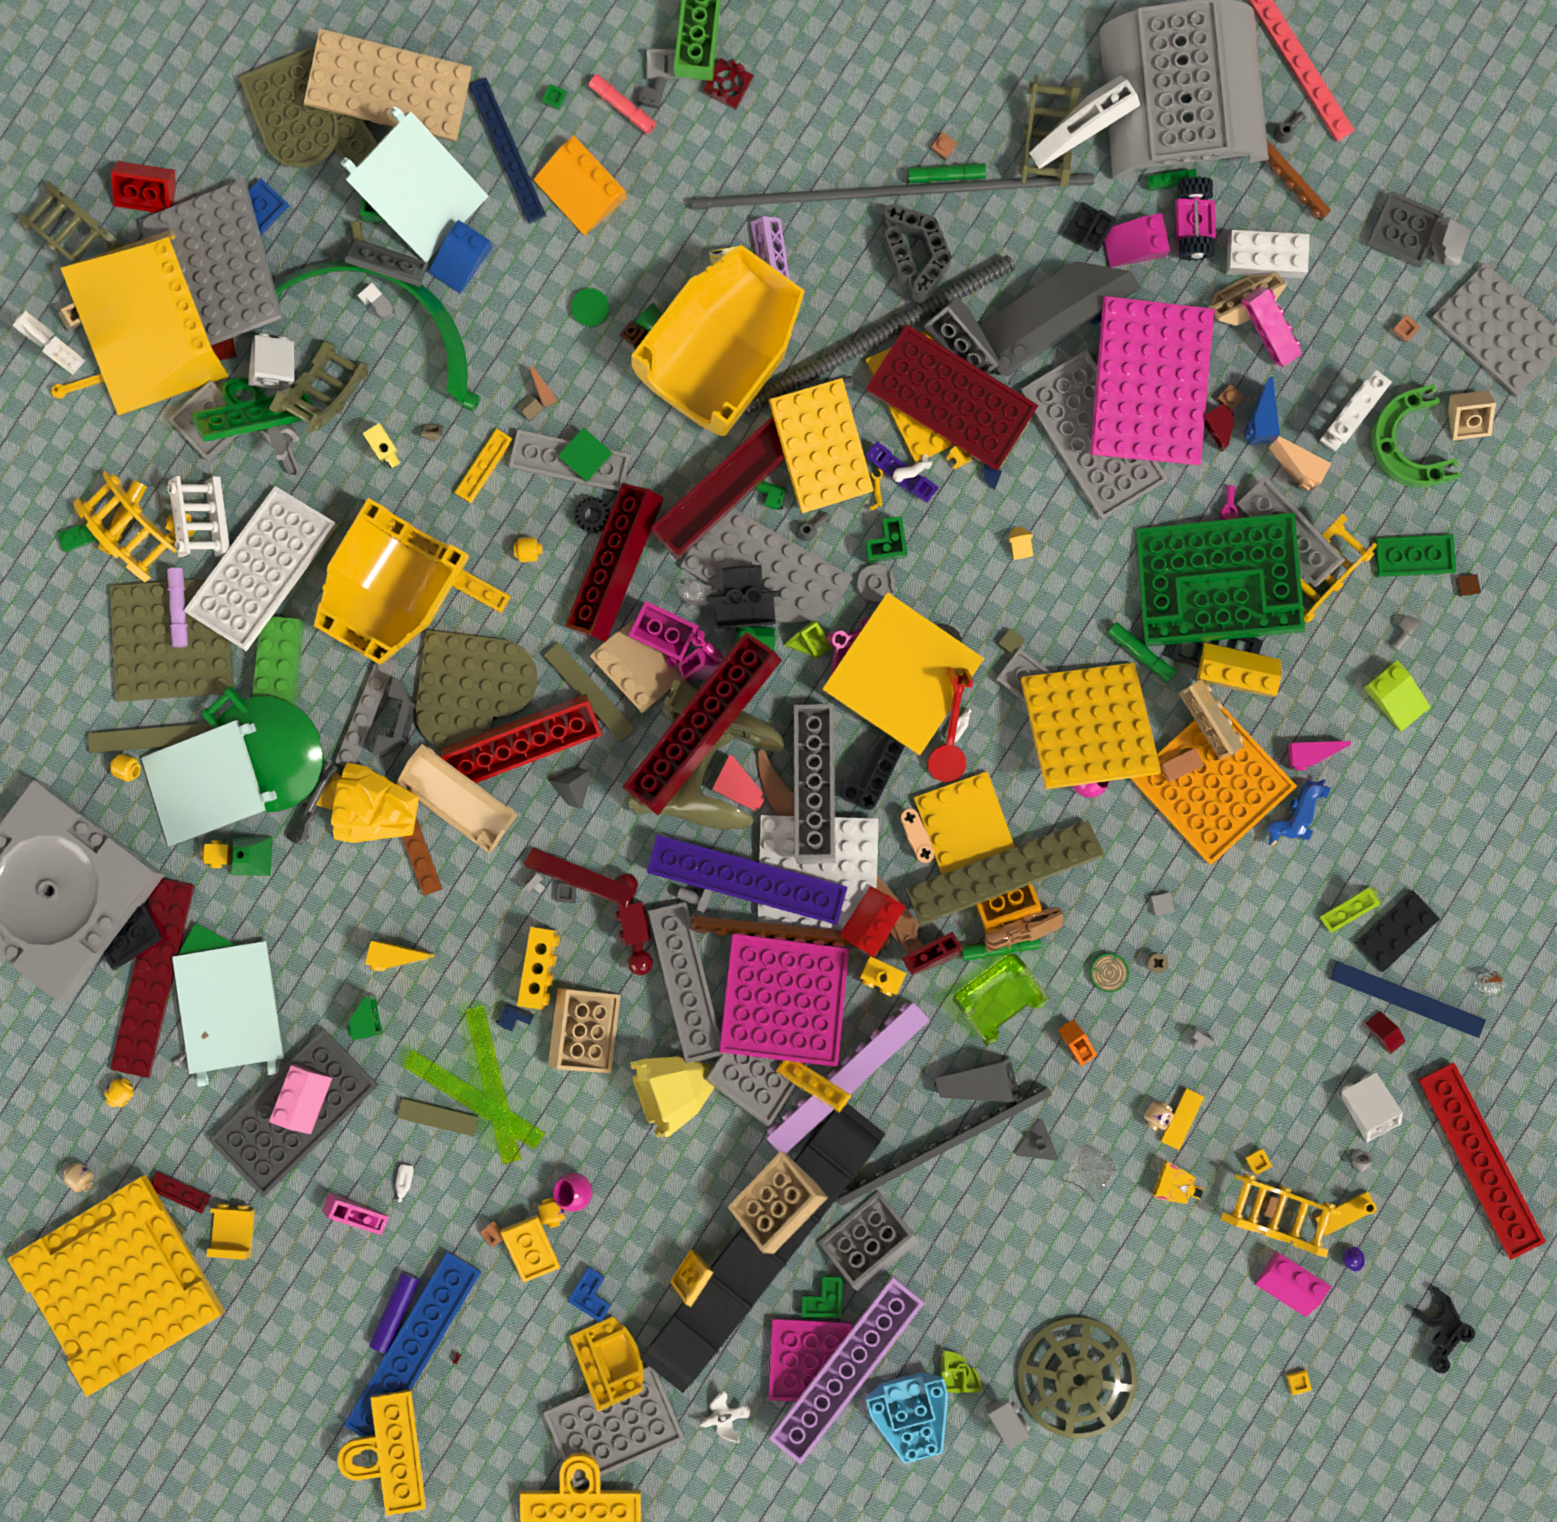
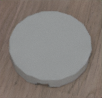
(875, 582)

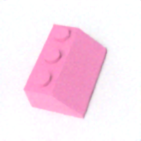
(300, 1099)

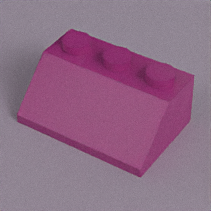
(663, 631)
(1292, 1284)

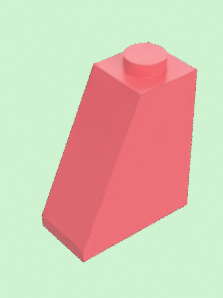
(738, 786)

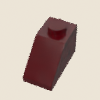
(1220, 425)

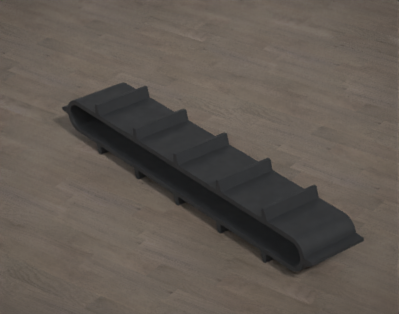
(744, 1270)

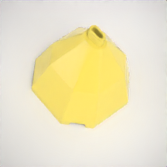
(671, 1091)

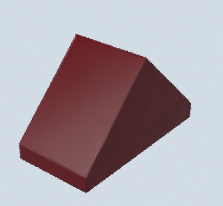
(1385, 1032)

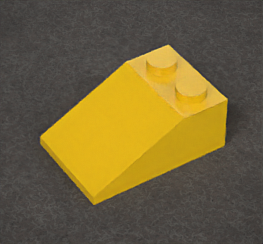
(387, 955)

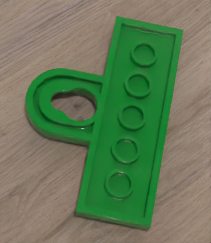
(241, 416)

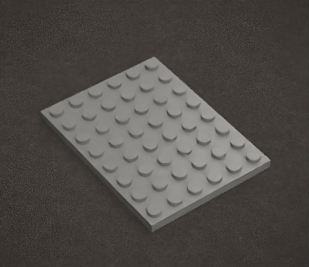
(221, 260)

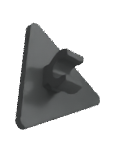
(1037, 1144)

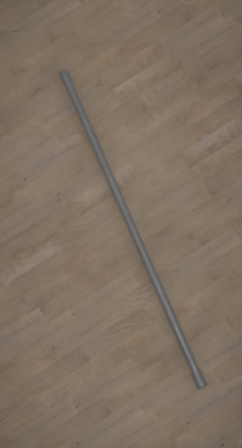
(706, 202)

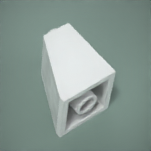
(271, 362)
(1371, 1106)

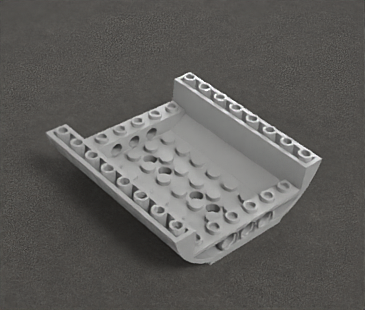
(1219, 78)

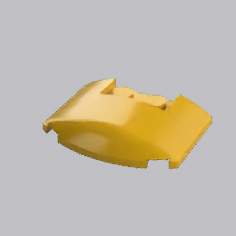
(609, 1362)

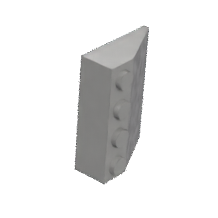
(868, 1242)

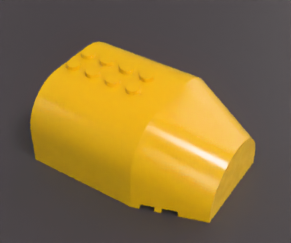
(720, 339)

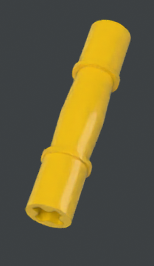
(135, 493)

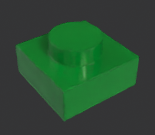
(554, 97)

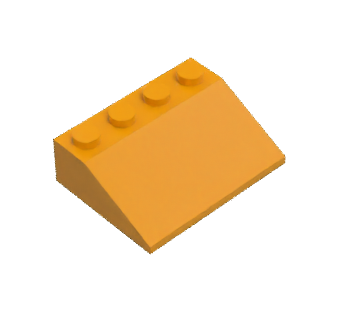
(580, 186)

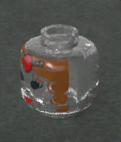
(1489, 984)

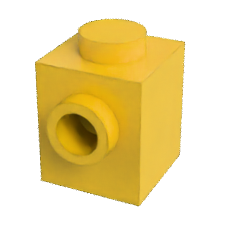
(217, 854)

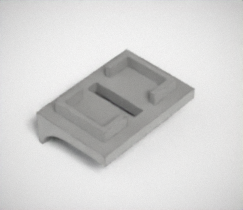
(655, 63)

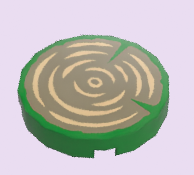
(1109, 972)

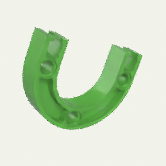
(1393, 461)

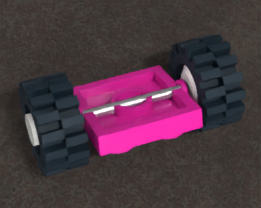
(1195, 218)

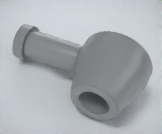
(1409, 626)

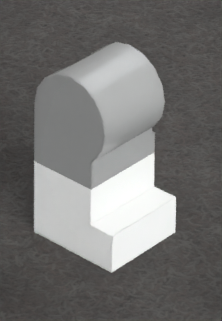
(378, 300)

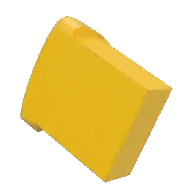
(1021, 543)

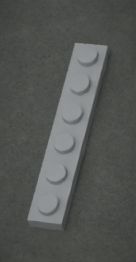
(366, 712)

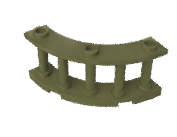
(1073, 93)
(79, 215)
(289, 398)

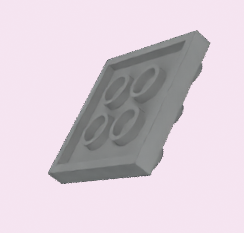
(206, 398)

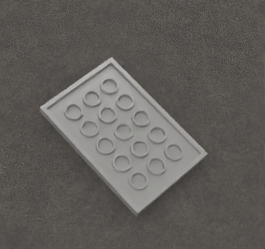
(1499, 329)
(617, 1432)

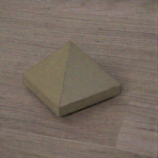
(432, 432)

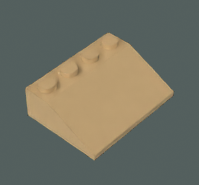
(636, 669)
(1211, 719)
(584, 1030)
(777, 1203)

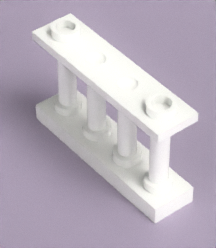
(53, 347)
(1355, 411)
(216, 512)

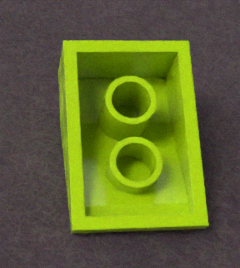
(1397, 695)

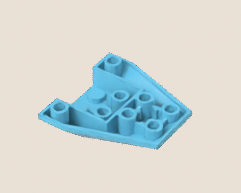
(911, 1414)

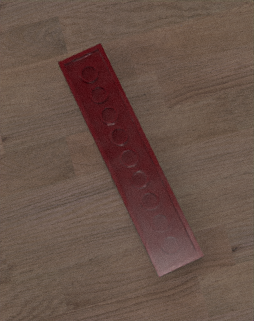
(152, 981)

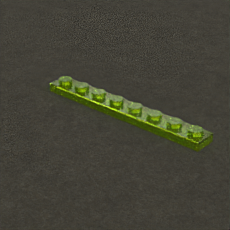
(493, 1085)
(468, 1095)

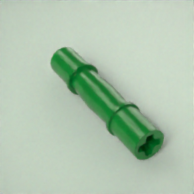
(947, 173)
(1141, 652)
(978, 950)

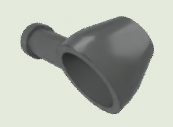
(1283, 137)
(813, 526)

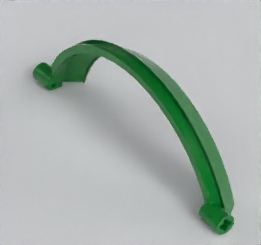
(454, 346)

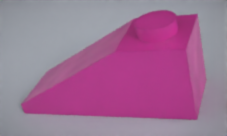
(1310, 753)
(354, 1214)

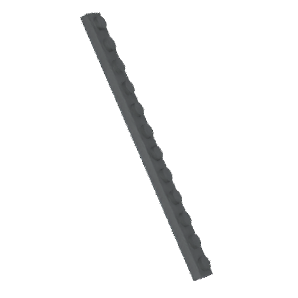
(951, 1140)

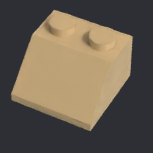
(1471, 414)

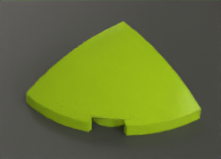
(958, 1375)

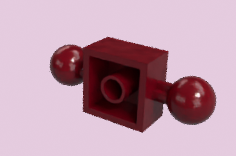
(635, 929)

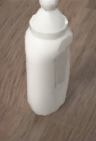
(963, 721)
(403, 1180)

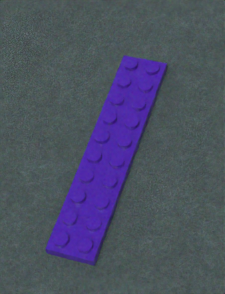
(747, 879)

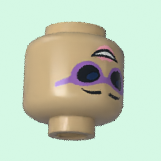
(1158, 1115)
(78, 1177)

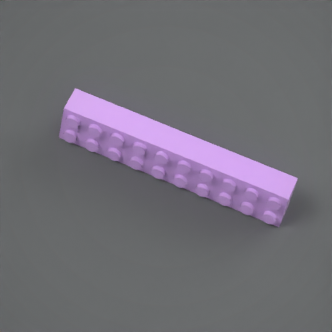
(849, 1076)
(846, 1369)

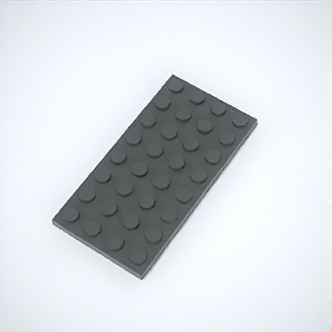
(269, 1152)

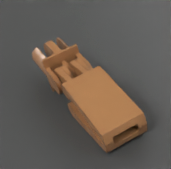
(1027, 928)

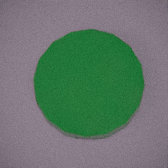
(590, 307)

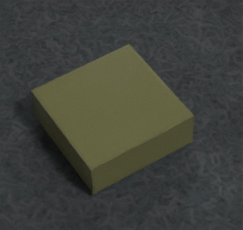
(1011, 642)

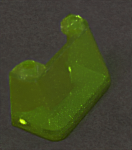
(999, 996)

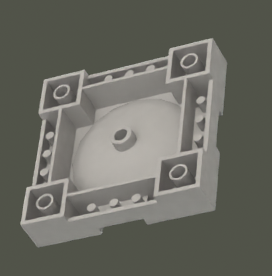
(94, 884)

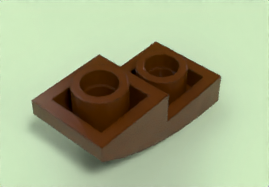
(633, 334)

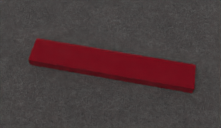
(579, 877)

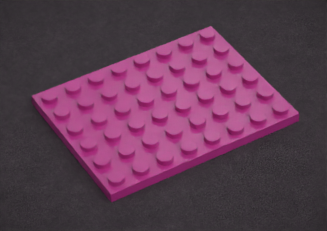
(1151, 381)

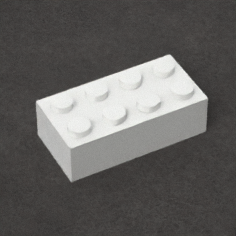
(1267, 253)

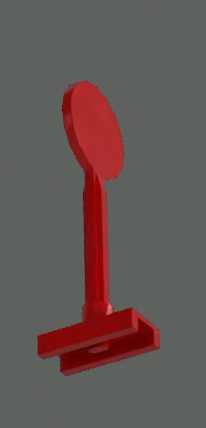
(948, 761)

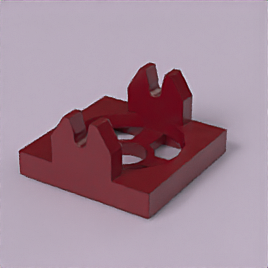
(722, 96)

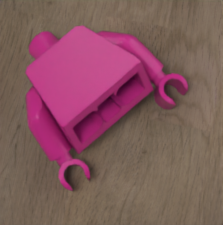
(699, 663)

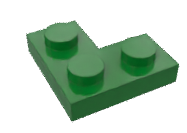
(829, 1303)

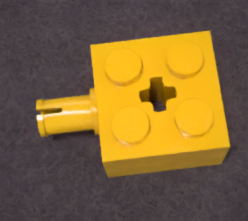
(882, 975)

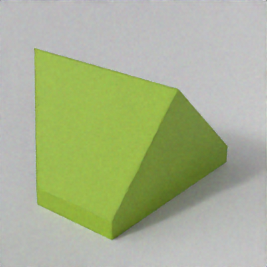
(809, 641)

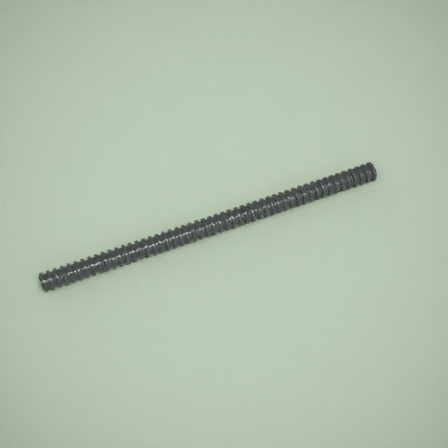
(881, 333)

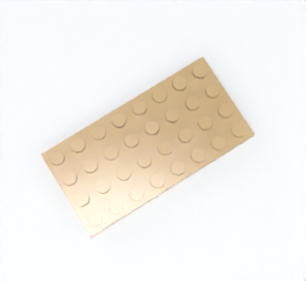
(371, 78)

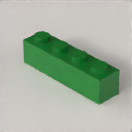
(1169, 180)

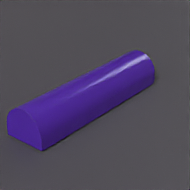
(394, 1312)

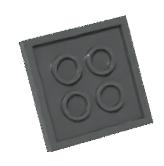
(1404, 229)

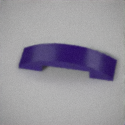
(888, 463)

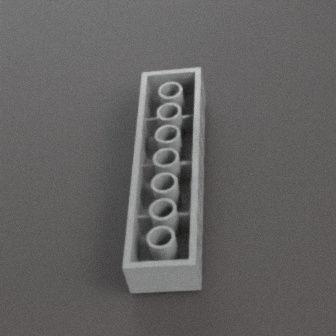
(814, 784)

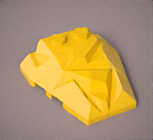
(371, 807)

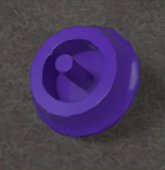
(1353, 1259)

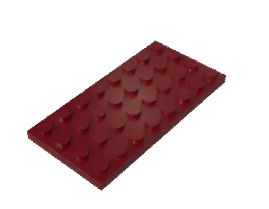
(951, 397)

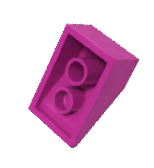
(1137, 241)

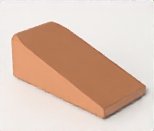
(545, 394)
(1181, 765)

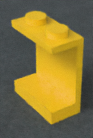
(231, 1232)

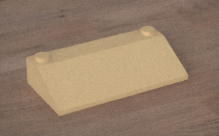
(456, 799)

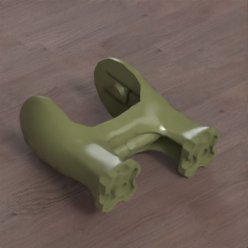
(689, 801)

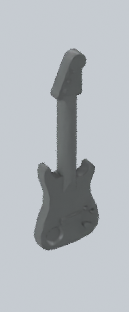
(299, 828)

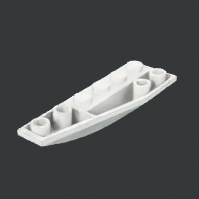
(1087, 119)

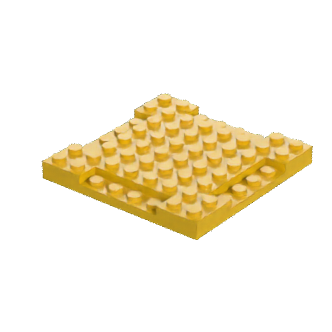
(117, 1285)

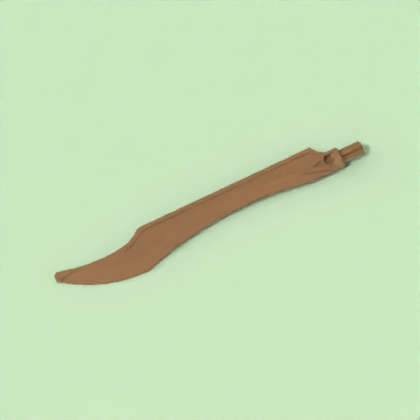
(783, 804)

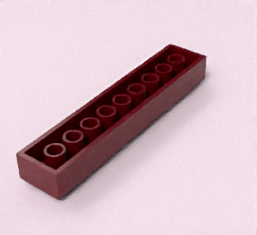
(702, 723)

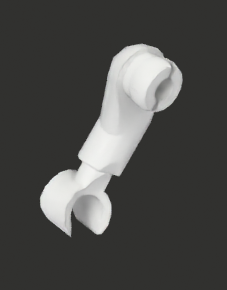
(912, 471)

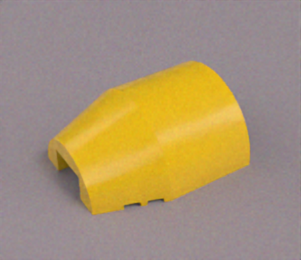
(385, 583)

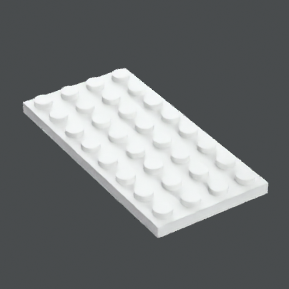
(260, 568)

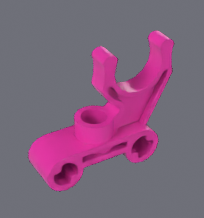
(844, 644)

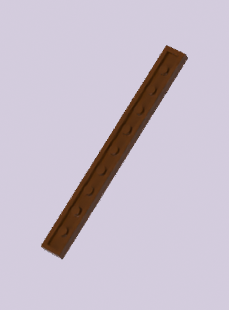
(775, 931)

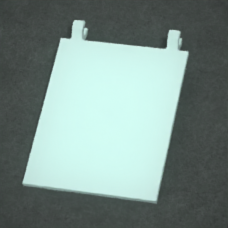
(415, 185)
(204, 783)
(233, 1002)

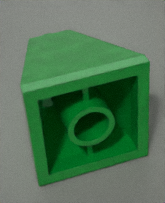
(251, 856)

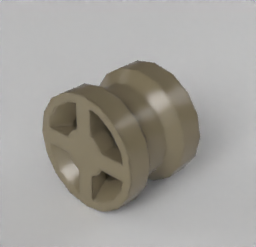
(1153, 963)

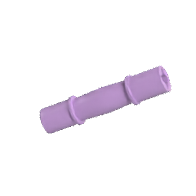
(177, 607)

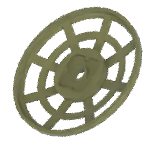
(1074, 1365)

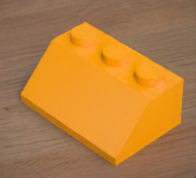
(1008, 908)

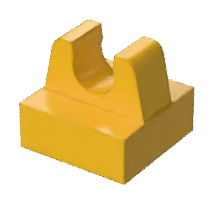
(961, 457)

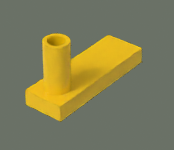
(1350, 1211)

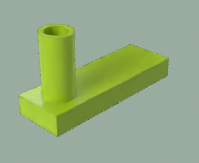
(1351, 909)

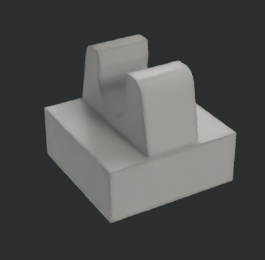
(533, 882)
(1201, 1038)

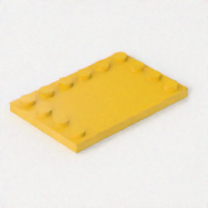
(964, 822)

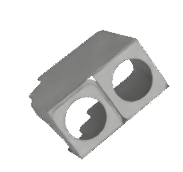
(1449, 241)

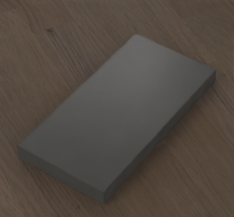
(386, 262)

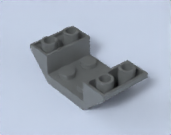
(406, 711)

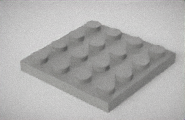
(752, 1084)

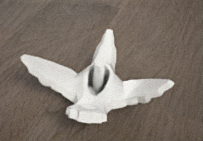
(724, 1417)

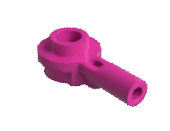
(1229, 510)

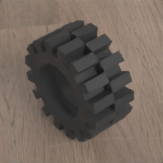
(584, 506)

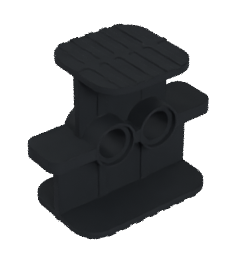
(744, 611)

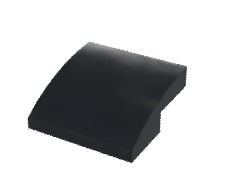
(1089, 227)

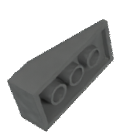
(960, 333)

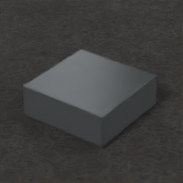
(565, 893)

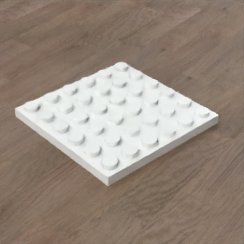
(853, 867)

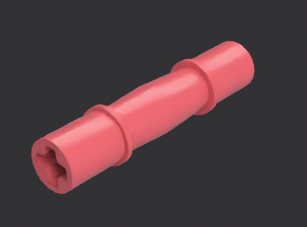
(622, 104)

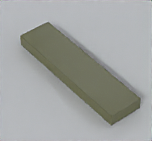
(438, 1117)

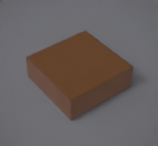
(1468, 585)

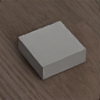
(1162, 904)

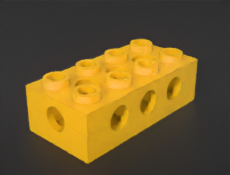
(527, 996)

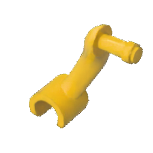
(877, 490)

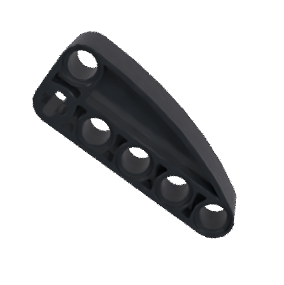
(869, 769)

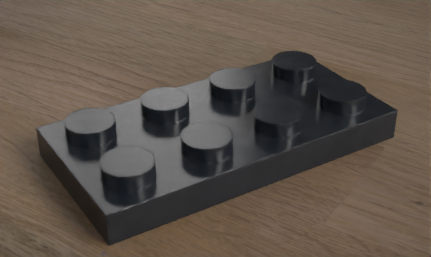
(1397, 931)

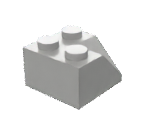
(1010, 1426)

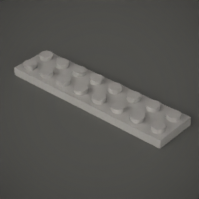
(685, 982)

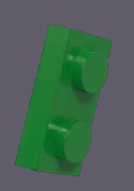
(76, 537)

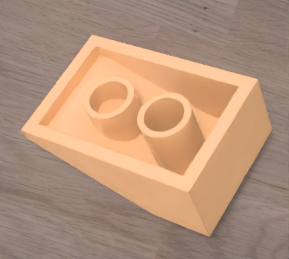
(1301, 465)

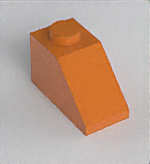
(1077, 1042)

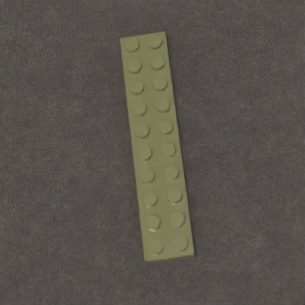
(1004, 872)

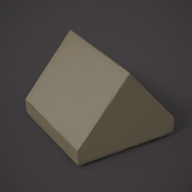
(530, 407)

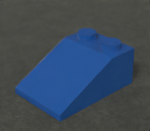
(460, 256)
(1263, 421)

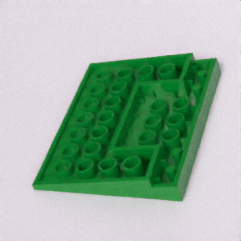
(1220, 580)

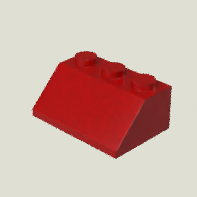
(143, 187)
(872, 921)

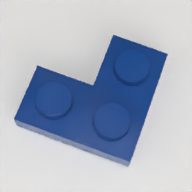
(585, 1298)

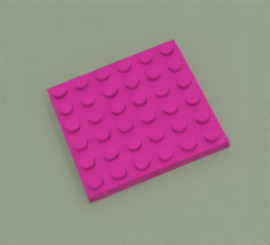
(784, 1000)

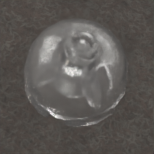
(694, 592)

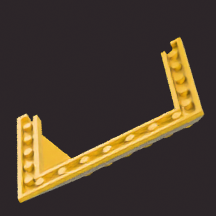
(142, 323)

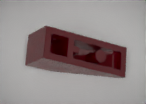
(933, 954)

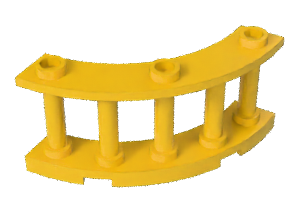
(107, 537)
(1366, 554)
(1271, 1229)

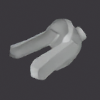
(280, 438)

